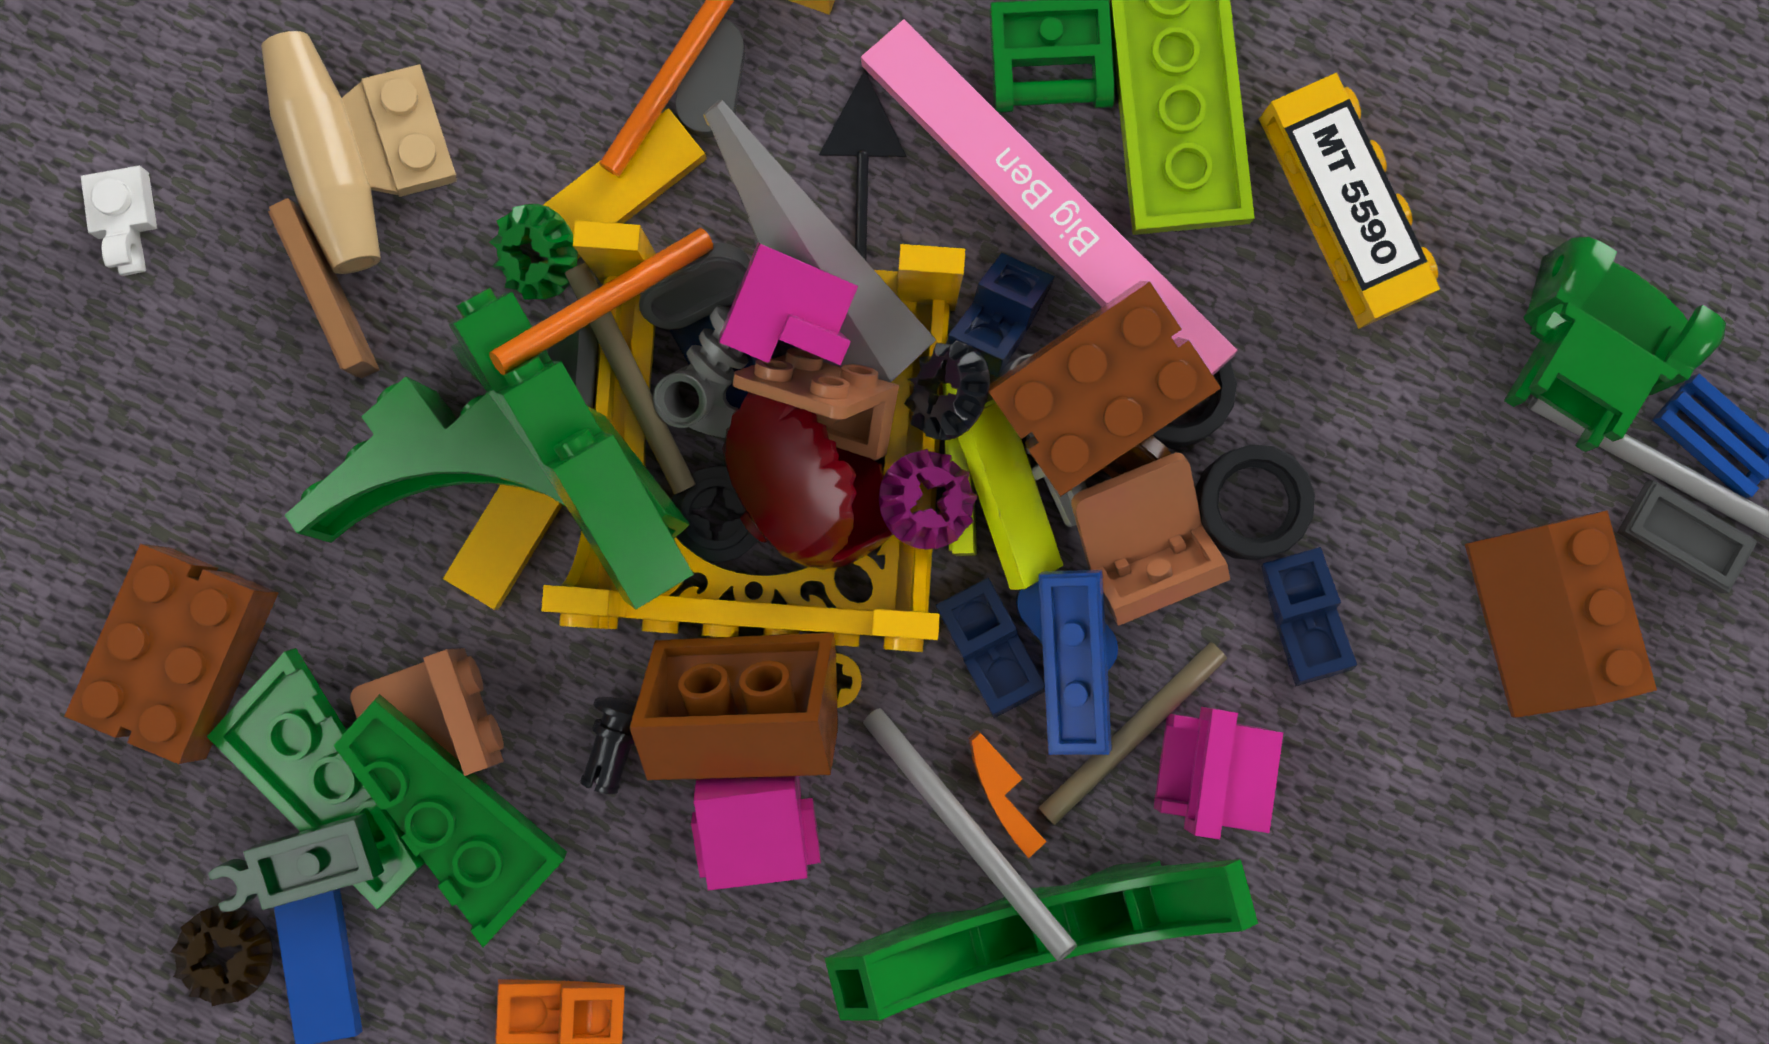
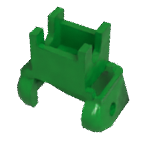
(1606, 340)

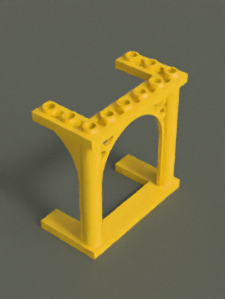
(899, 601)

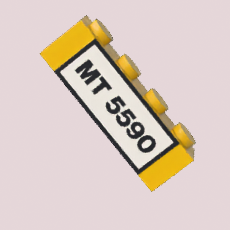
(1349, 200)

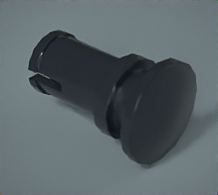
(610, 745)

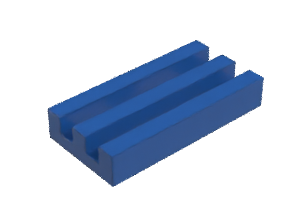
(1701, 450)

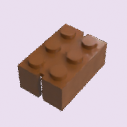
(1103, 387)
(171, 654)

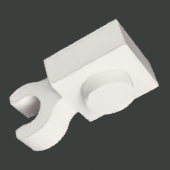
(117, 211)

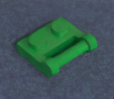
(1046, 36)

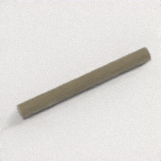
(634, 386)
(1133, 732)

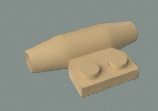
(344, 147)

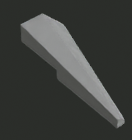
(787, 220)

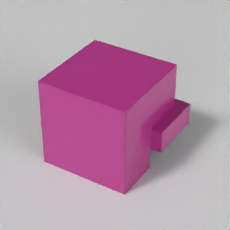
(790, 304)
(1218, 773)
(753, 831)

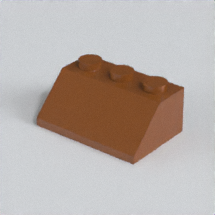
(1560, 616)
(738, 707)

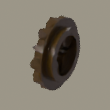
(246, 969)

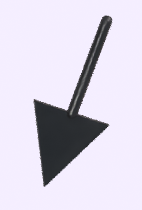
(865, 133)

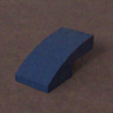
(1002, 310)
(1307, 616)
(991, 647)

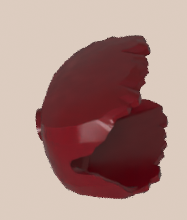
(801, 488)

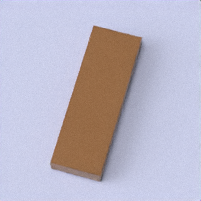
(323, 290)

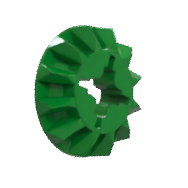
(547, 235)

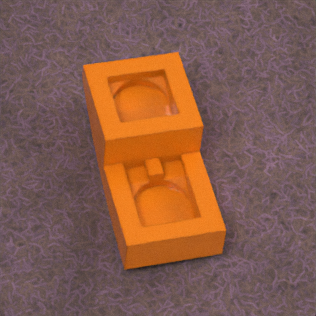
(997, 780)
(559, 1012)

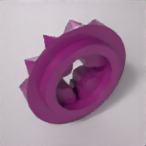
(901, 491)

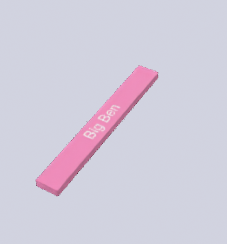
(1027, 183)

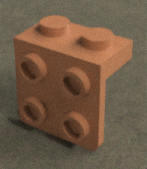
(844, 398)
(1147, 538)
(445, 703)

